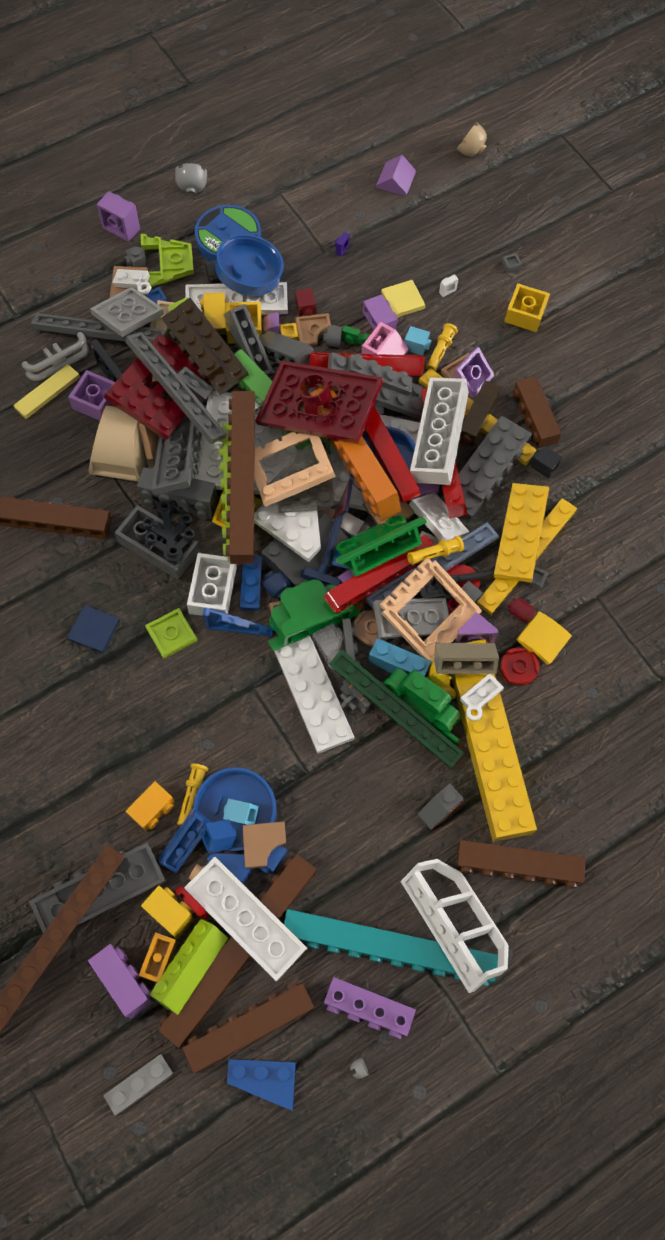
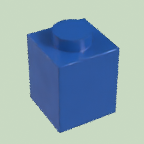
(218, 836)

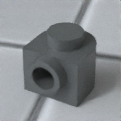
(135, 257)
(333, 336)

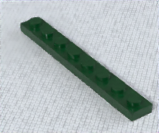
(396, 709)

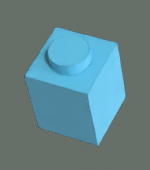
(417, 340)
(240, 812)

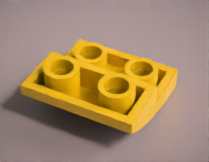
(544, 637)

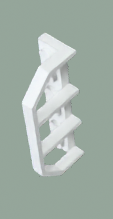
(444, 930)

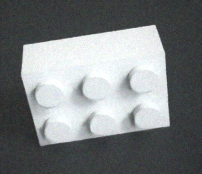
(211, 584)

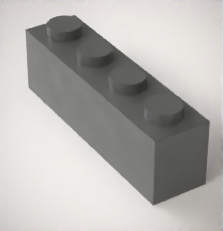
(247, 337)
(283, 348)

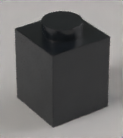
(545, 461)

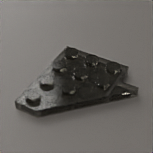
(315, 498)

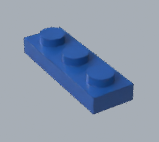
(251, 585)

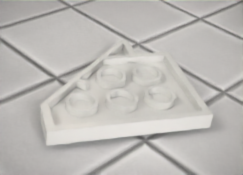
(294, 529)

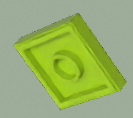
(171, 633)

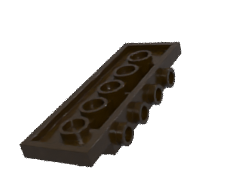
(204, 346)

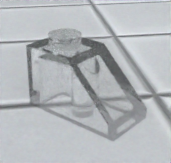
(328, 642)

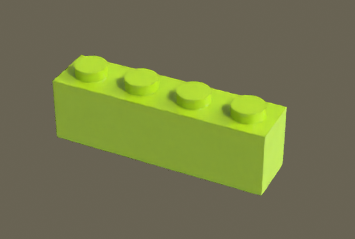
(189, 966)

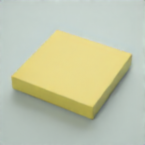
(403, 298)

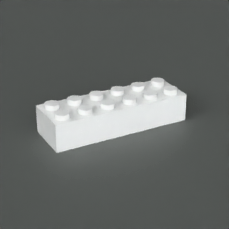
(439, 431)

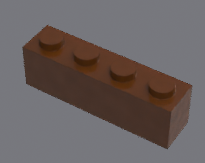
(536, 412)

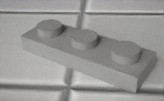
(138, 1084)

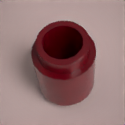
(521, 609)

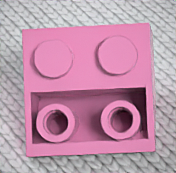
(384, 341)

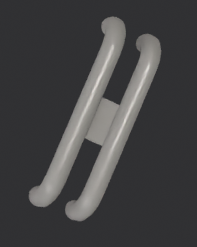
(57, 360)

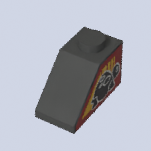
(440, 806)

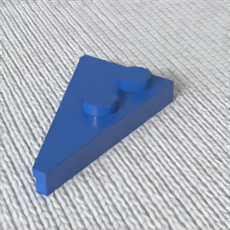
(223, 622)

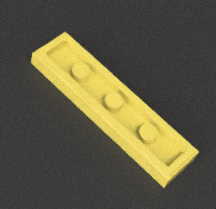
(46, 391)

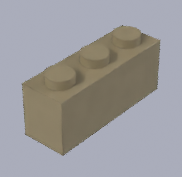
(466, 658)

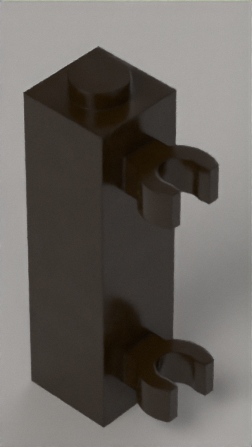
(479, 412)

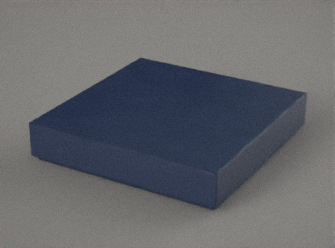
(93, 629)

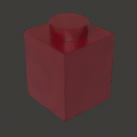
(305, 302)

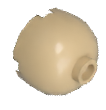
(473, 142)

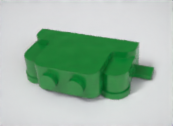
(379, 544)
(304, 613)
(426, 700)

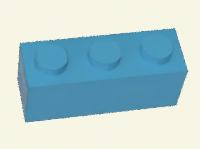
(391, 657)

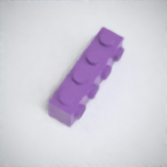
(369, 1007)

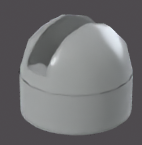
(360, 1067)

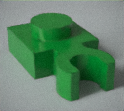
(353, 336)

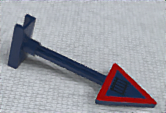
(322, 570)

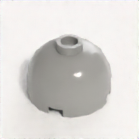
(190, 178)

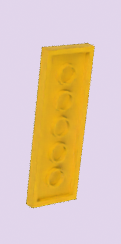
(521, 532)

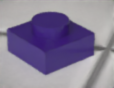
(342, 243)

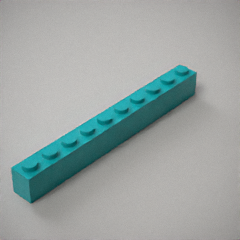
(379, 944)

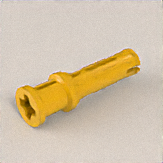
(444, 341)
(443, 549)
(195, 781)

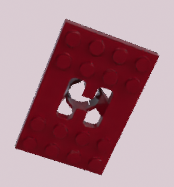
(145, 401)
(348, 409)

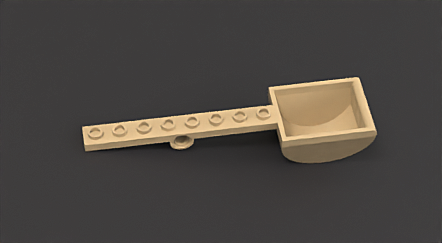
(118, 441)

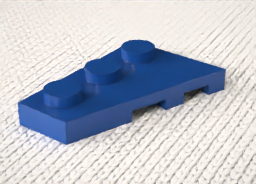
(264, 1079)

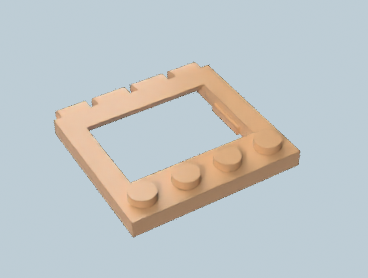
(296, 482)
(403, 594)

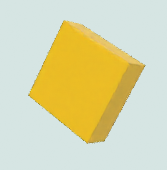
(289, 330)

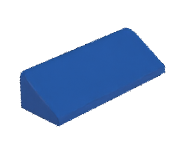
(183, 841)

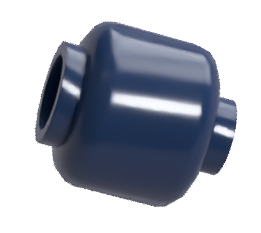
(276, 583)

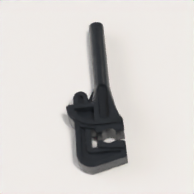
(440, 589)

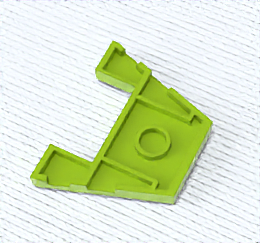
(175, 259)

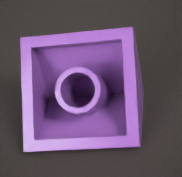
(397, 176)
(475, 371)
(476, 629)

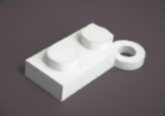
(132, 278)
(480, 696)

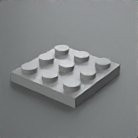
(127, 311)

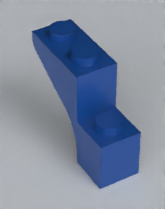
(236, 863)

